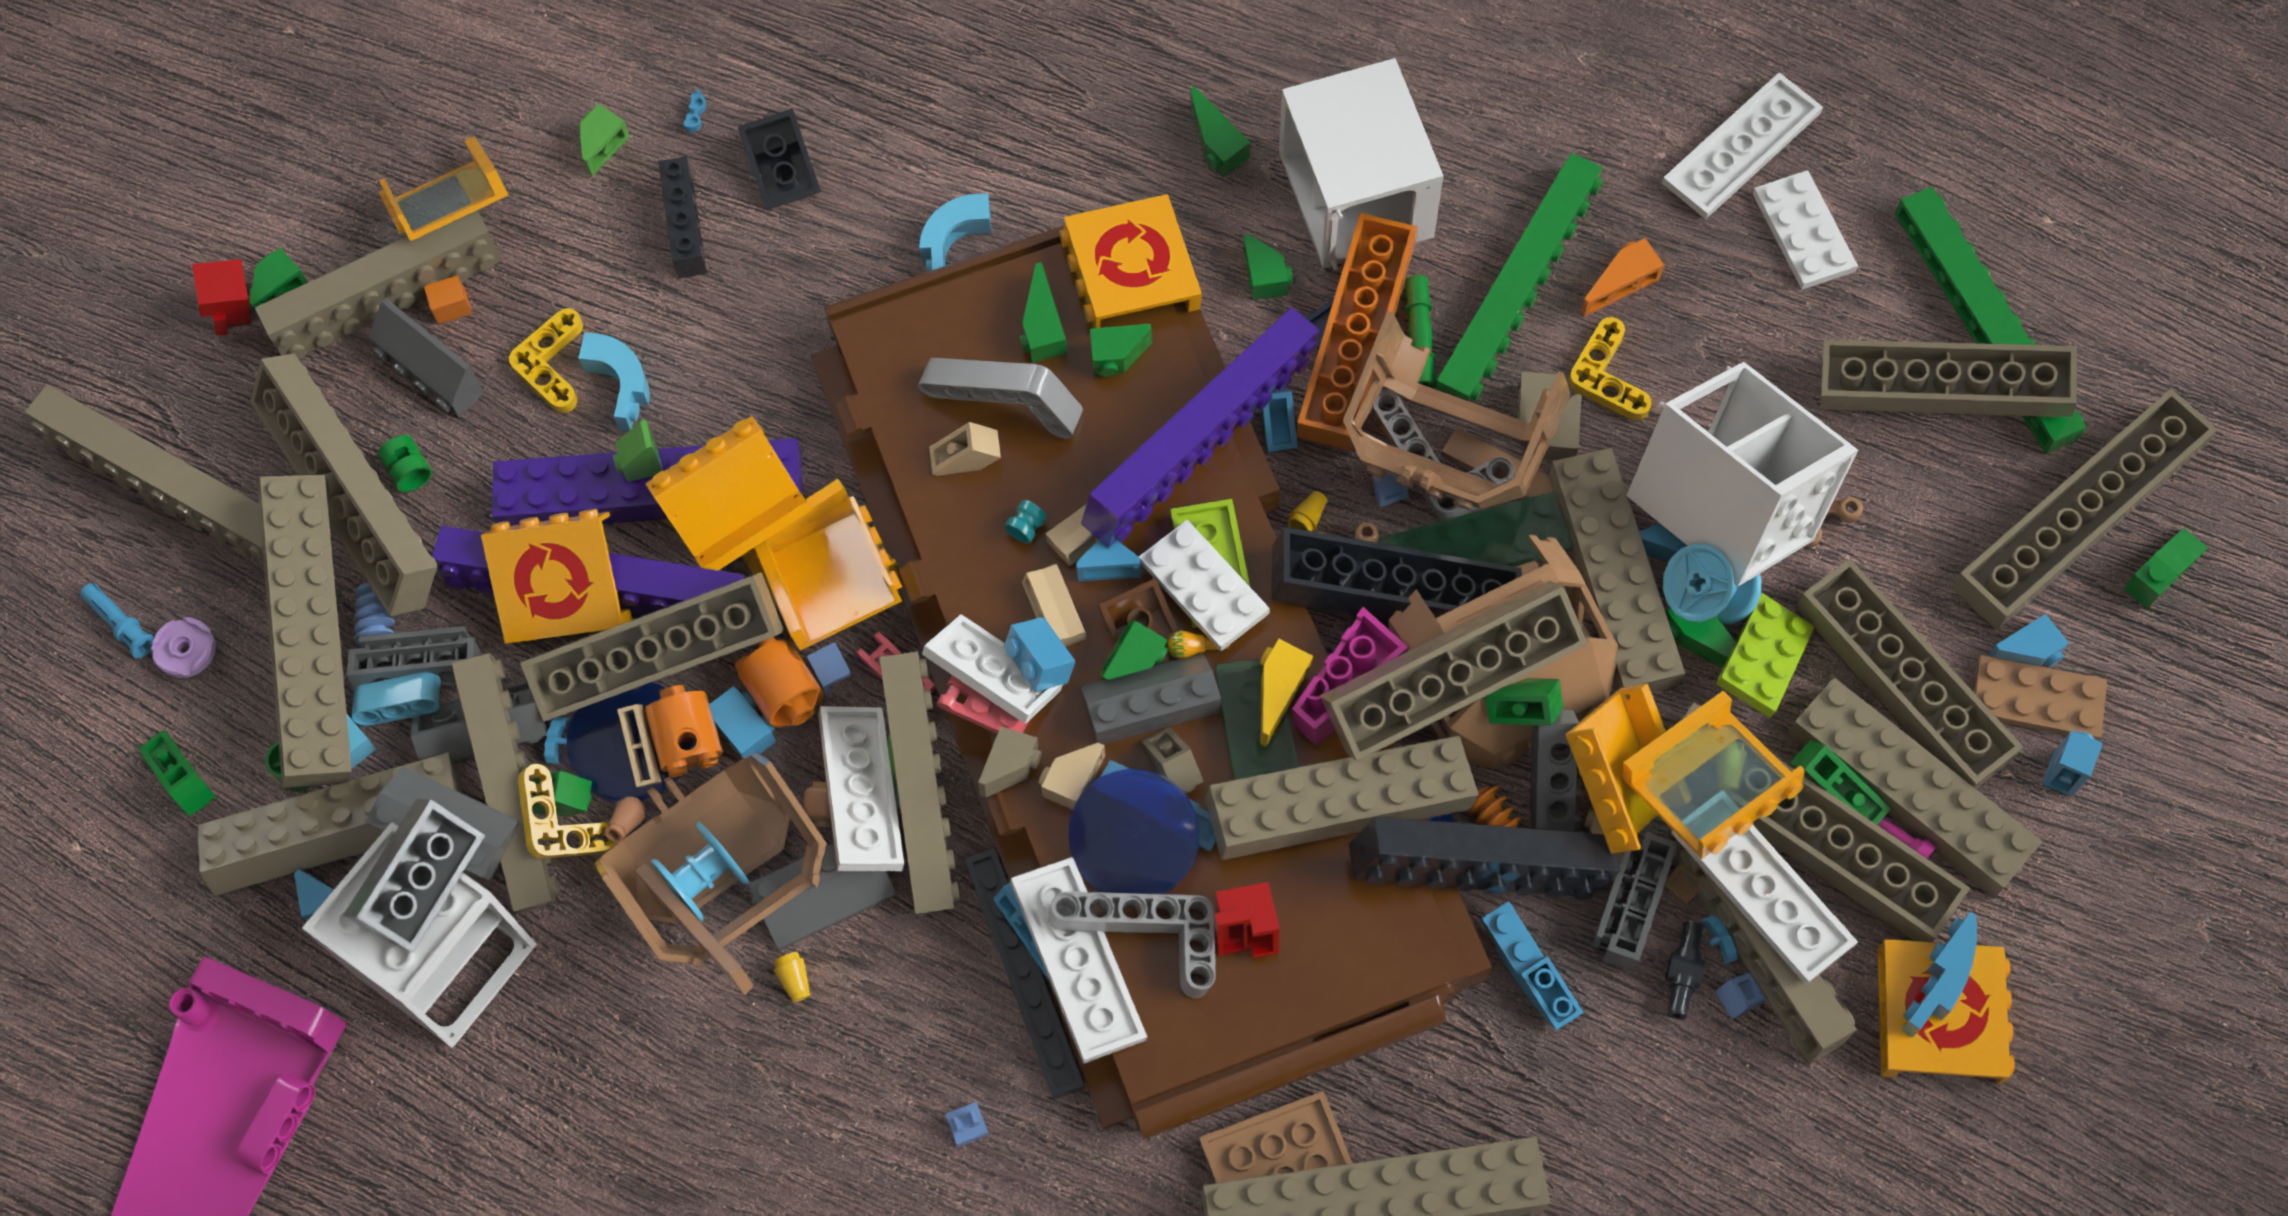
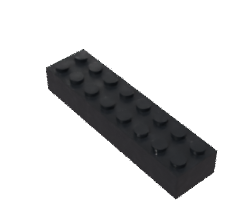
(1380, 577)
(1481, 858)

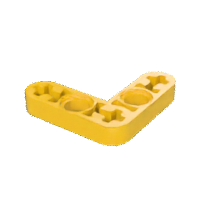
(539, 356)
(1596, 369)
(548, 827)

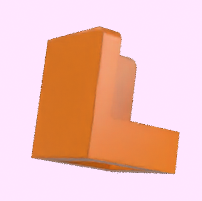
(448, 299)

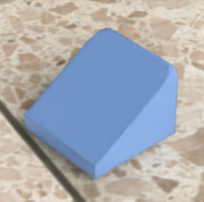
(1740, 995)

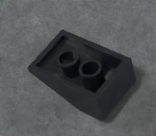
(779, 159)

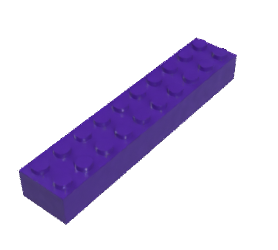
(1199, 428)
(591, 481)
(639, 582)

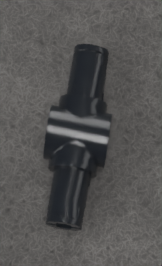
(1685, 970)

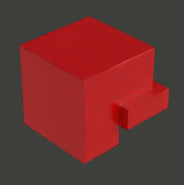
(222, 293)
(1246, 921)

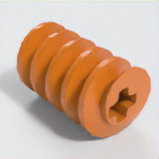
(1490, 809)

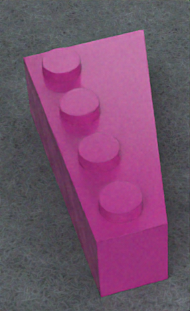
(1360, 651)

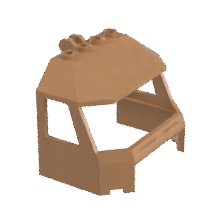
(1399, 369)
(1583, 674)
(748, 815)

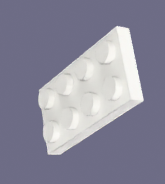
(1805, 230)
(1204, 585)
(984, 666)

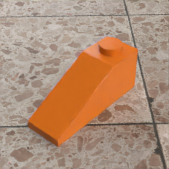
(1628, 272)

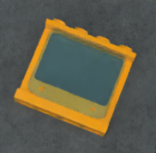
(446, 196)
(1710, 777)

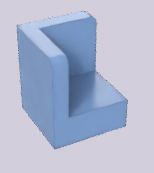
(828, 667)

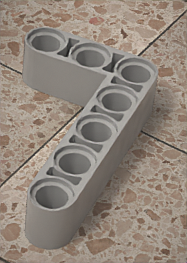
(1008, 384)
(1415, 442)
(1149, 922)

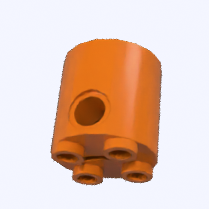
(780, 683)
(683, 719)

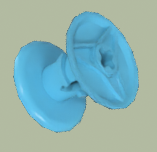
(1702, 586)
(700, 871)

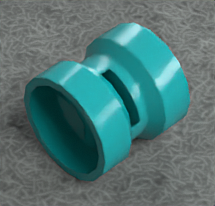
(1025, 521)

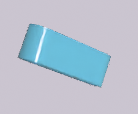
(396, 699)

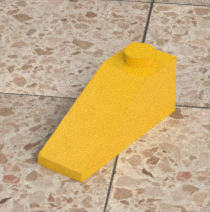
(1280, 680)

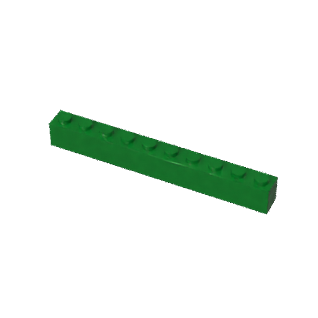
(1520, 278)
(1974, 296)

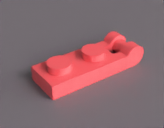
(977, 708)

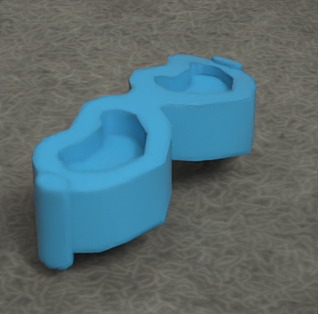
(696, 108)
(554, 738)
(1722, 937)

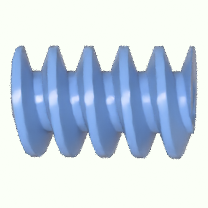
(370, 614)

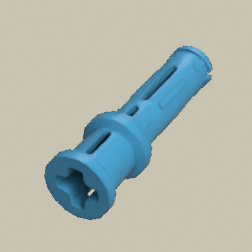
(124, 628)

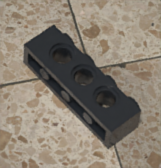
(682, 217)

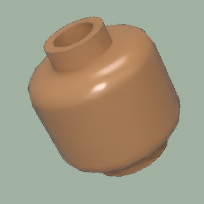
(817, 805)

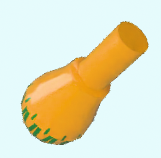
(1186, 644)

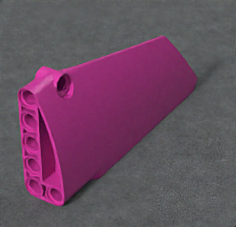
(226, 1095)

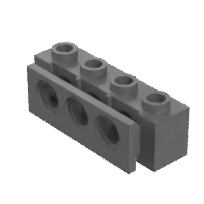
(404, 646)
(1554, 776)
(1638, 912)

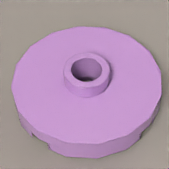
(177, 635)

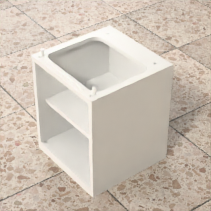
(1354, 150)
(1748, 483)
(420, 977)

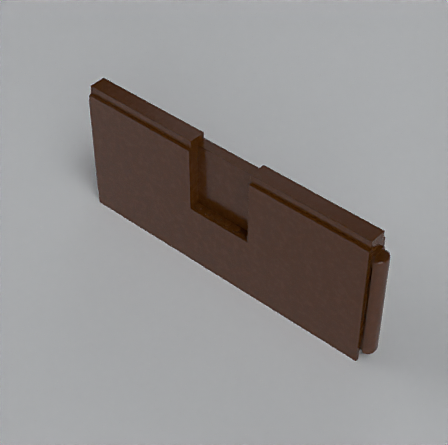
(1354, 957)

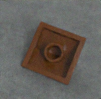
(1142, 604)

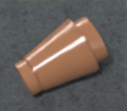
(625, 818)

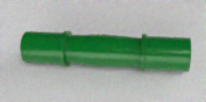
(1419, 322)

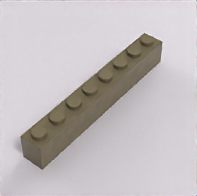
(499, 766)
(917, 782)

